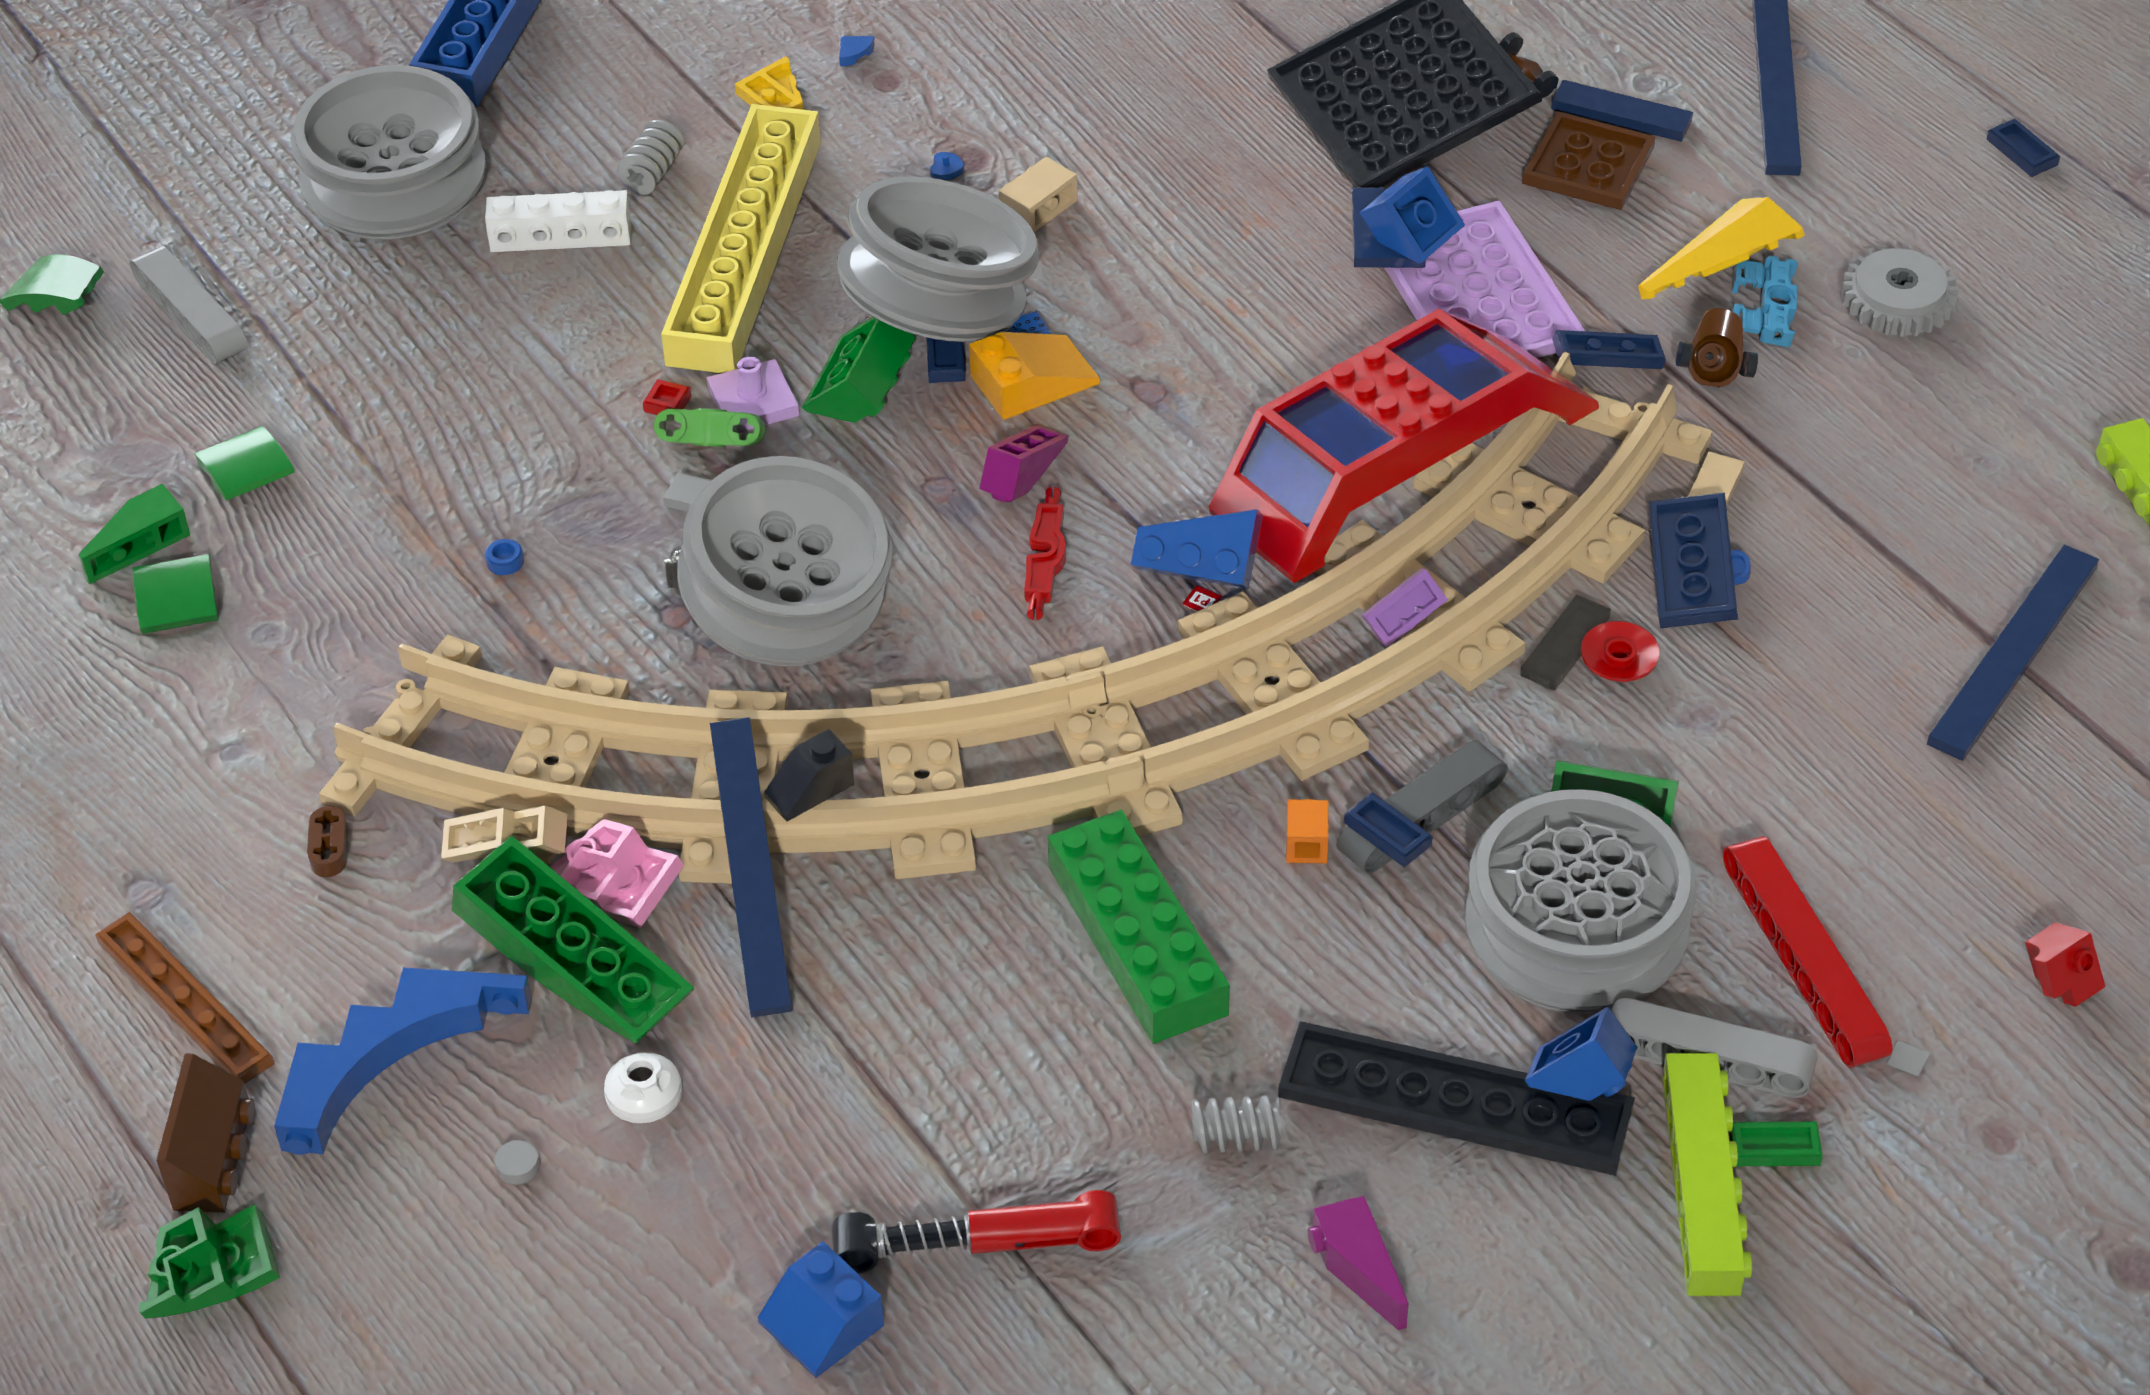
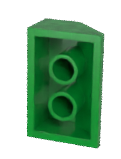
(860, 372)
(1649, 791)

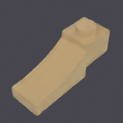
(479, 834)

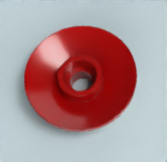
(1620, 651)

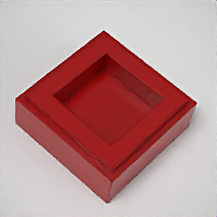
(666, 396)

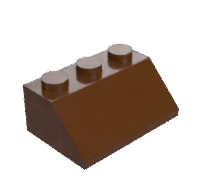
(204, 1136)

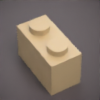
(1041, 192)

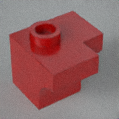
(2065, 963)

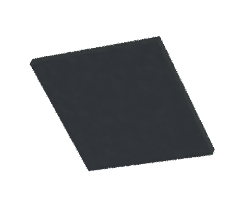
(1403, 88)

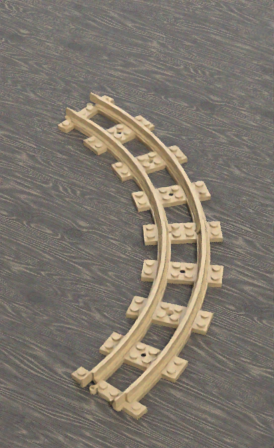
(1111, 761)

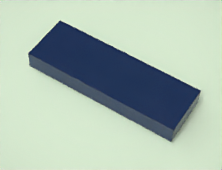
(1610, 349)

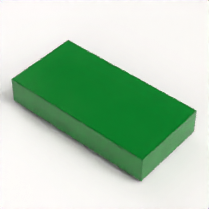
(1777, 1143)

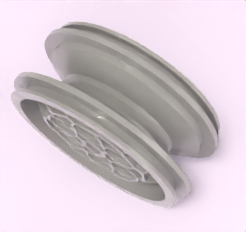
(388, 152)
(937, 258)
(784, 561)
(1579, 900)

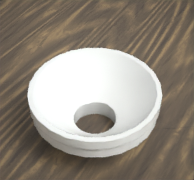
(646, 1099)

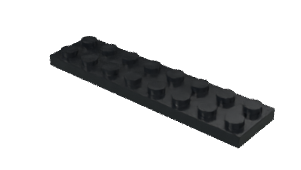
(1453, 1098)

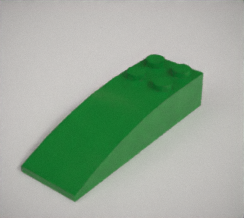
(567, 941)

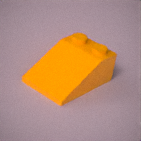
(1028, 370)

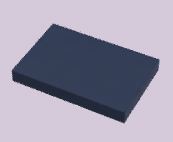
(1366, 249)

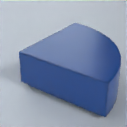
(854, 48)

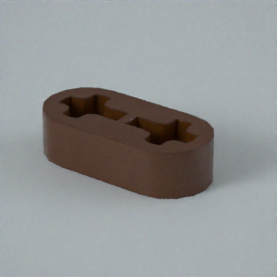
(335, 840)

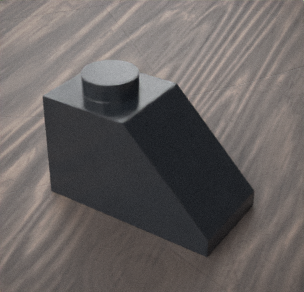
(811, 775)

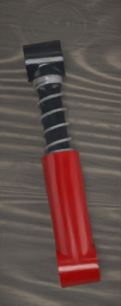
(1086, 1221)

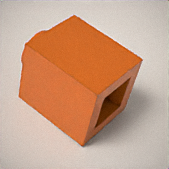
(1307, 831)

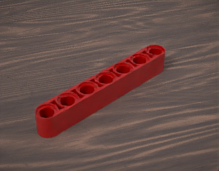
(1807, 952)

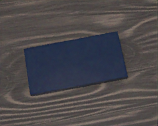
(1692, 560)

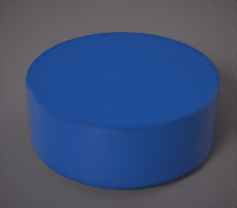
(504, 557)

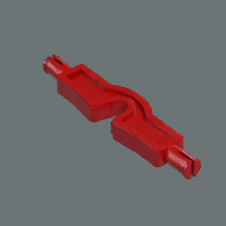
(1043, 567)

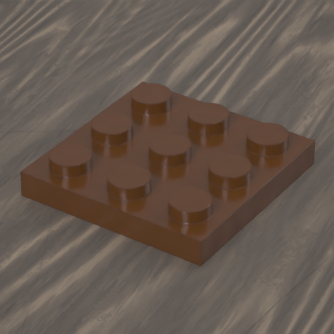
(1589, 160)

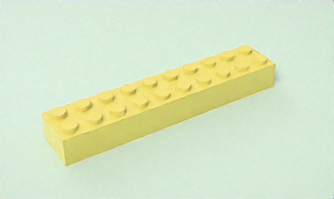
(741, 240)

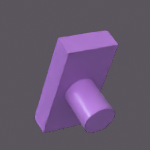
(1404, 607)

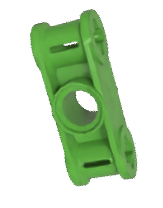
(709, 427)

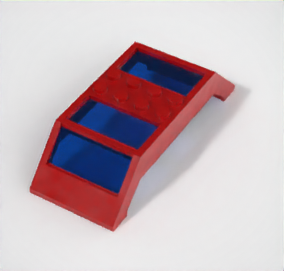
(1376, 426)

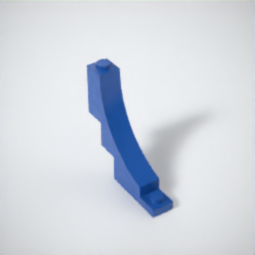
(425, 1010)

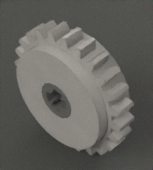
(1899, 292)

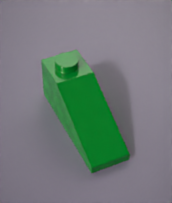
(134, 532)

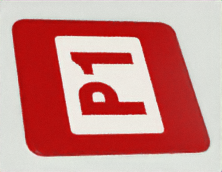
(1201, 598)

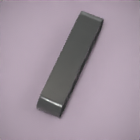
(1433, 798)

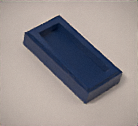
(2023, 147)
(945, 361)
(1388, 829)

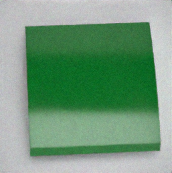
(244, 463)
(175, 594)

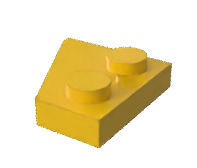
(771, 86)

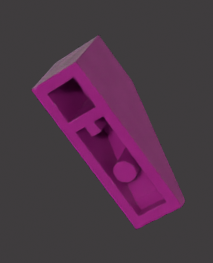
(1019, 462)
(1357, 1256)

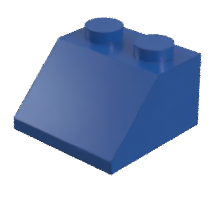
(1413, 216)
(1585, 1059)
(821, 1310)

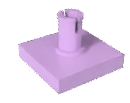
(754, 390)

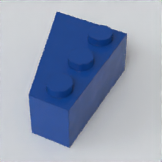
(1201, 549)

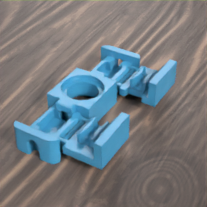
(1776, 283)

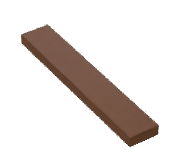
(184, 998)

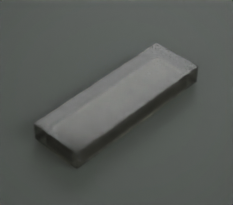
(1562, 643)

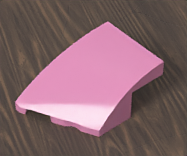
(618, 871)

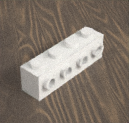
(599, 216)

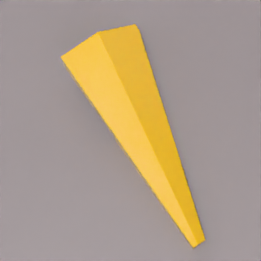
(1726, 242)

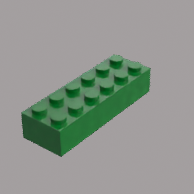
(1138, 926)

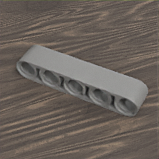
(188, 305)
(1747, 1054)

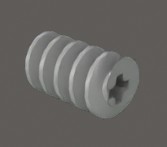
(650, 156)
(1236, 1124)

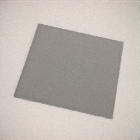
(1908, 1058)

